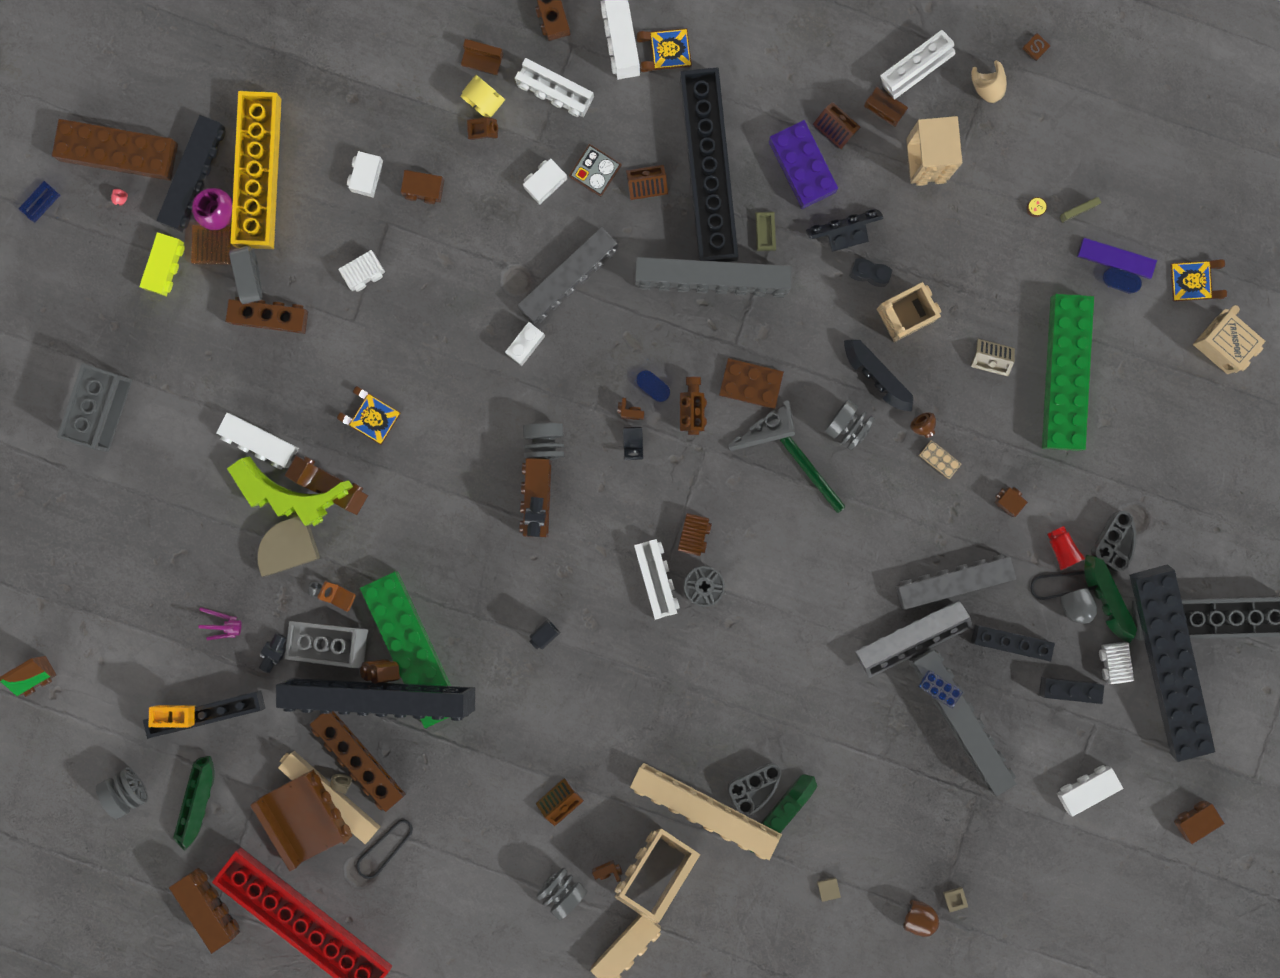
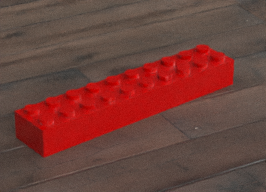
(298, 919)

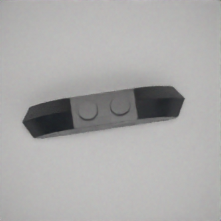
(861, 356)

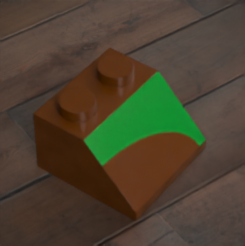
(28, 676)

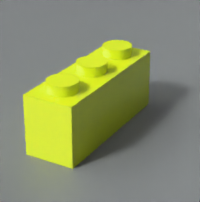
(162, 264)

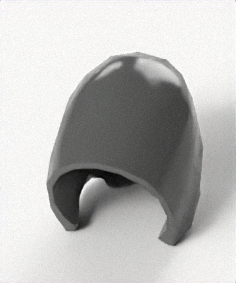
(1079, 606)

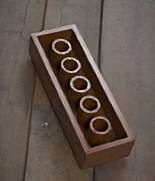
(114, 149)

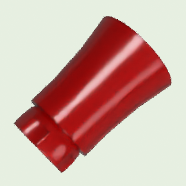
(1064, 548)

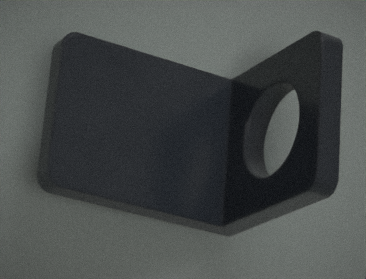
(633, 443)

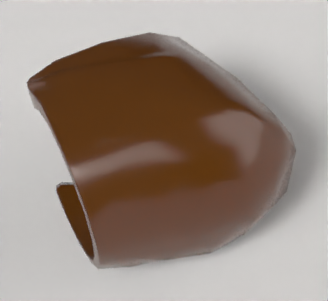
(921, 919)

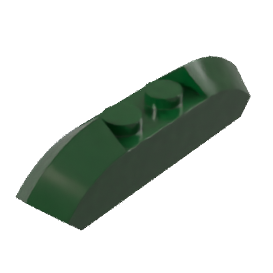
(1119, 618)
(194, 802)
(790, 803)

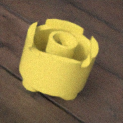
(482, 95)

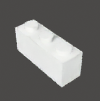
(1089, 790)

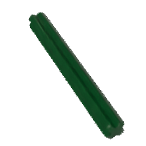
(813, 474)

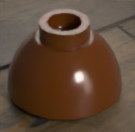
(924, 424)

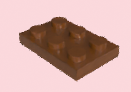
(751, 383)

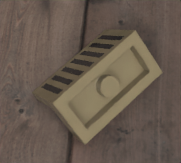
(993, 357)

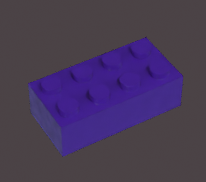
(803, 164)

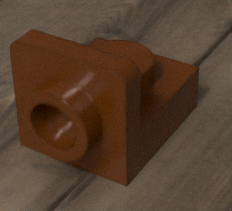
(482, 128)
(633, 413)
(604, 870)

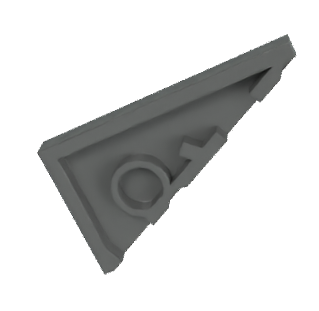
(772, 427)

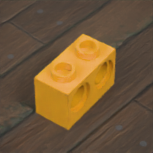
(171, 716)

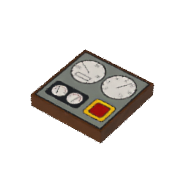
(595, 170)

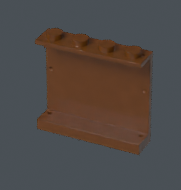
(301, 819)

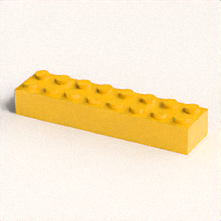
(256, 170)

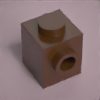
(1010, 501)

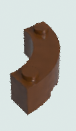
(320, 481)

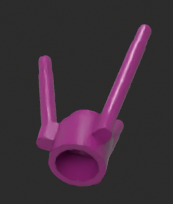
(231, 627)

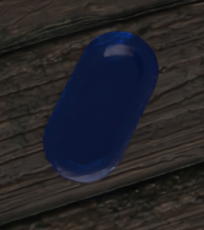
(1122, 280)
(653, 386)

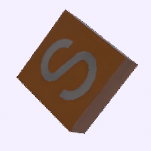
(1036, 47)

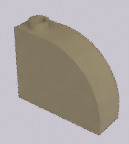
(286, 546)

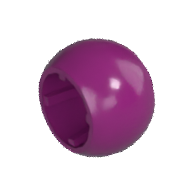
(213, 209)

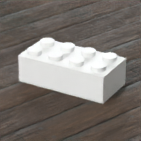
(622, 39)

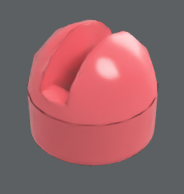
(119, 197)

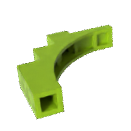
(261, 490)

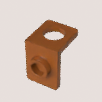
(338, 596)

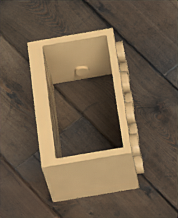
(934, 150)
(674, 884)

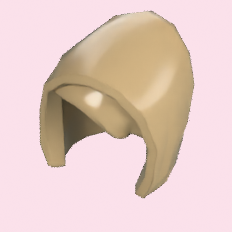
(990, 86)

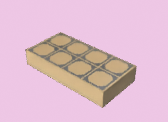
(940, 459)

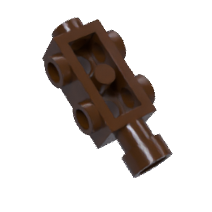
(692, 407)

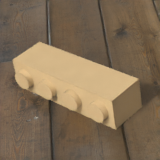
(626, 948)

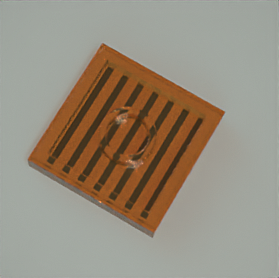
(211, 246)

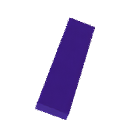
(1116, 257)

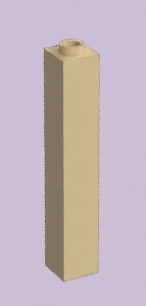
(359, 822)

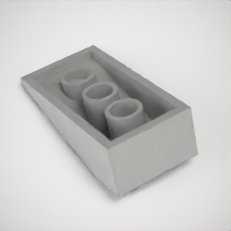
(326, 644)

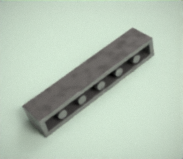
(568, 275)
(957, 582)
(914, 639)

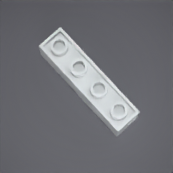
(918, 64)
(554, 88)
(257, 440)
(655, 578)

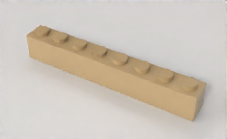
(705, 811)

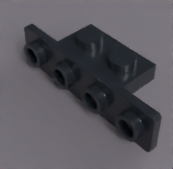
(847, 231)

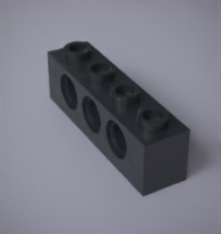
(1012, 643)

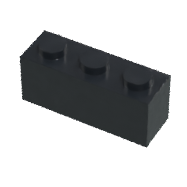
(1071, 690)

